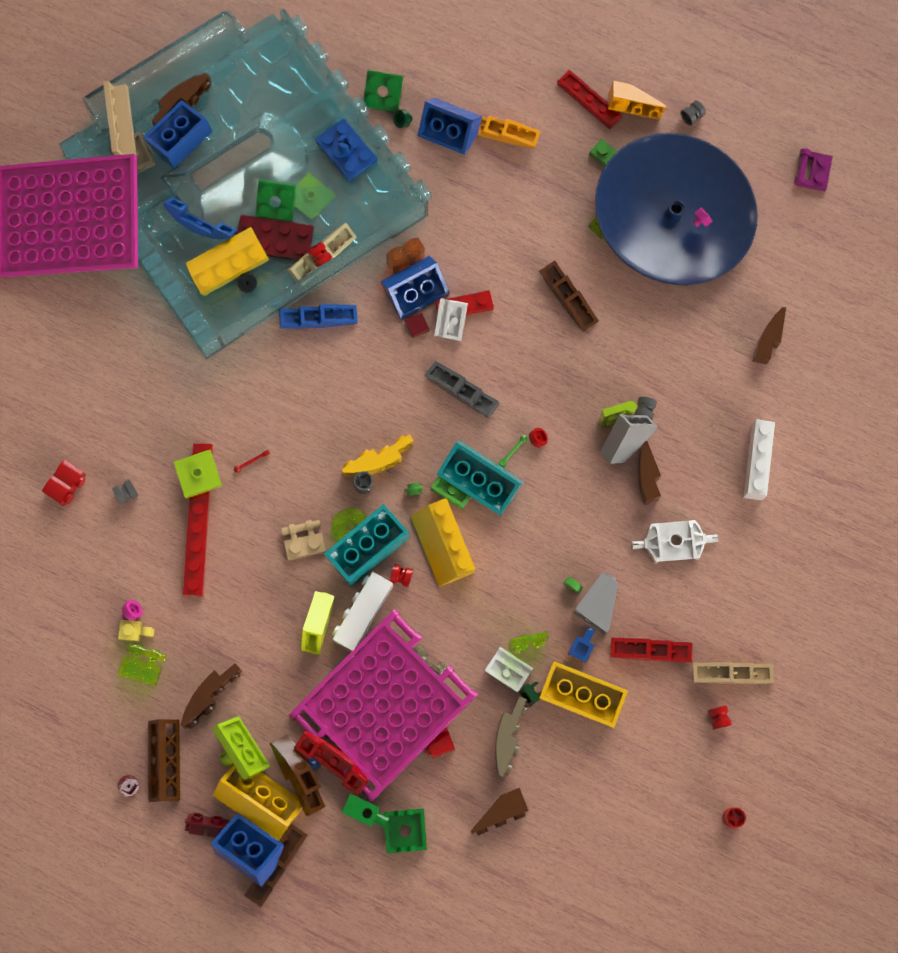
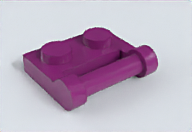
(819, 170)

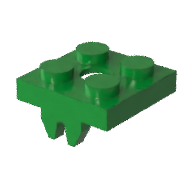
(392, 82)
(284, 191)
(417, 839)

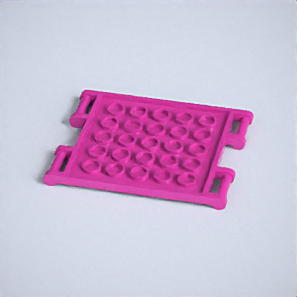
(383, 704)

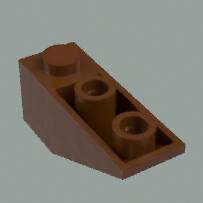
(505, 807)

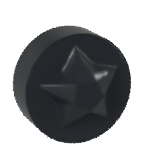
(247, 282)

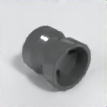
(691, 113)
(646, 407)
(363, 479)
(124, 492)

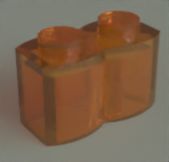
(405, 255)

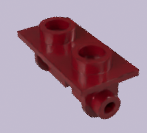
(198, 822)

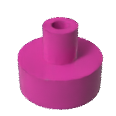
(702, 217)
(131, 610)

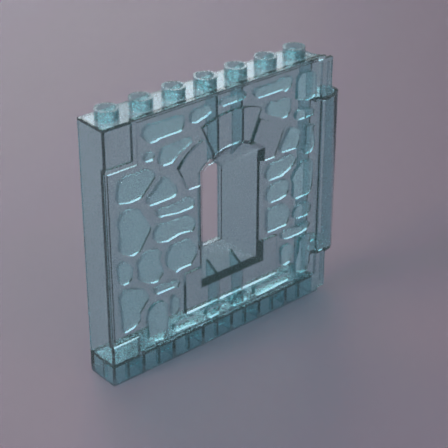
(267, 85)

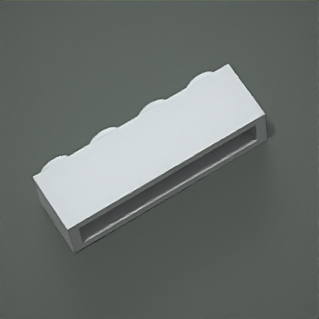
(759, 459)
(363, 612)

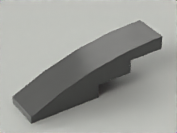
(461, 389)

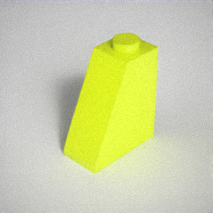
(317, 622)

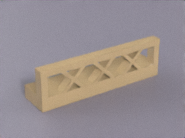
(119, 119)

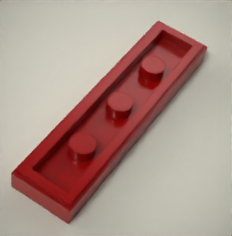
(589, 99)

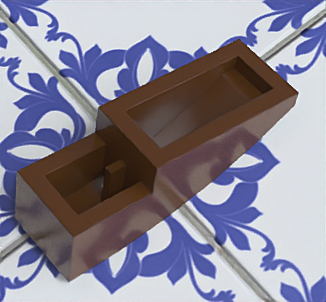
(770, 338)
(647, 475)

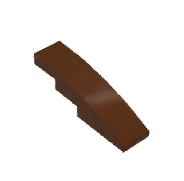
(568, 296)
(292, 842)

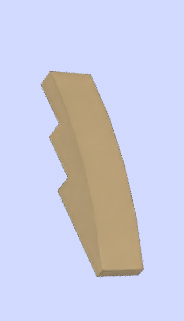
(334, 243)
(733, 673)

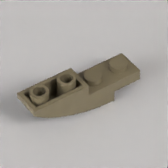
(505, 744)

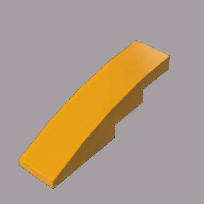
(508, 132)

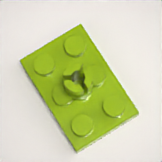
(240, 748)

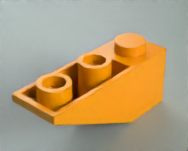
(631, 100)

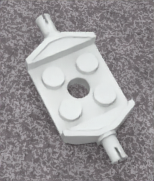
(659, 543)

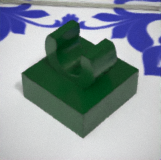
(529, 694)

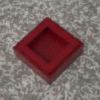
(417, 325)

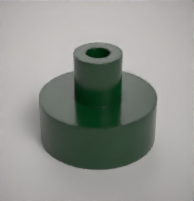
(402, 118)

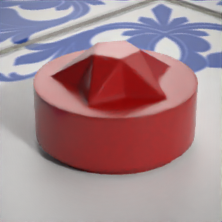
(538, 437)

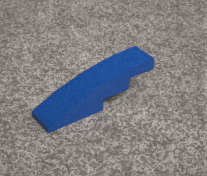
(318, 317)

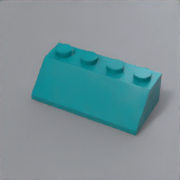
(480, 477)
(367, 545)

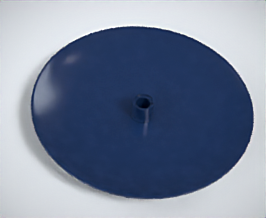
(679, 175)

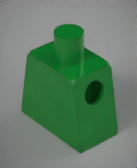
(355, 806)

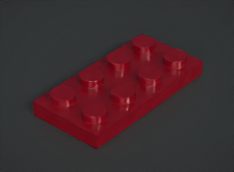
(279, 237)

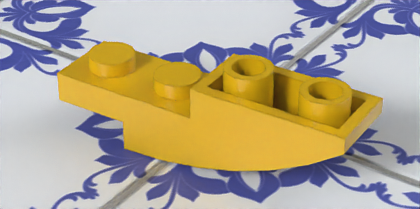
(373, 463)

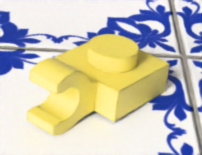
(132, 630)

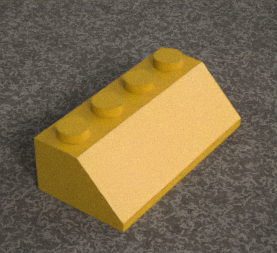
(227, 261)
(443, 542)
(583, 694)
(259, 801)

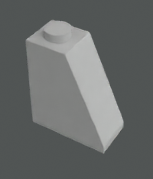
(626, 437)
(598, 603)

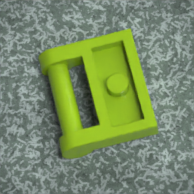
(609, 415)

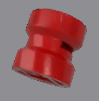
(319, 254)
(401, 575)
(719, 717)
(737, 816)

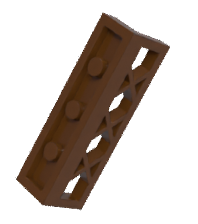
(157, 757)

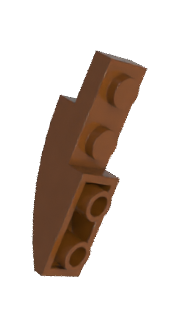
(187, 91)
(202, 700)
(298, 770)

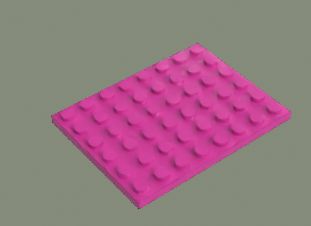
(69, 216)

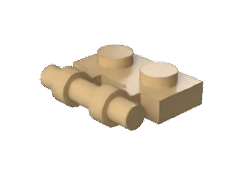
(303, 546)

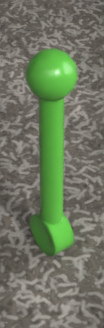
(502, 462)

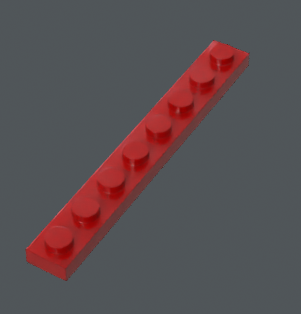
(197, 537)

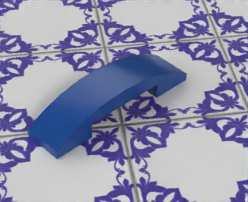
(176, 210)

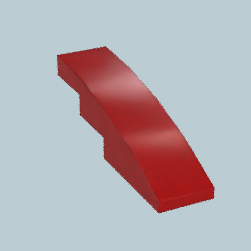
(652, 650)

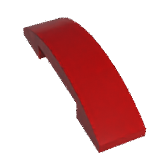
(333, 760)

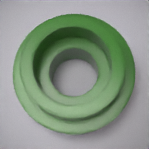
(413, 489)

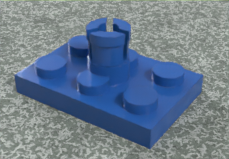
(346, 150)

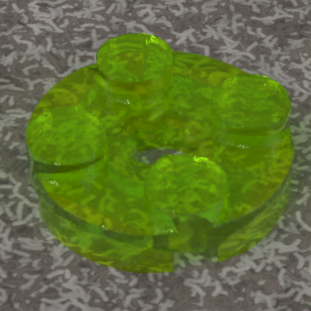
(341, 521)

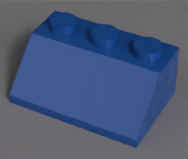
(449, 125)
(178, 134)
(415, 287)
(248, 849)

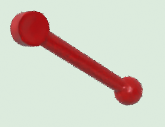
(237, 469)

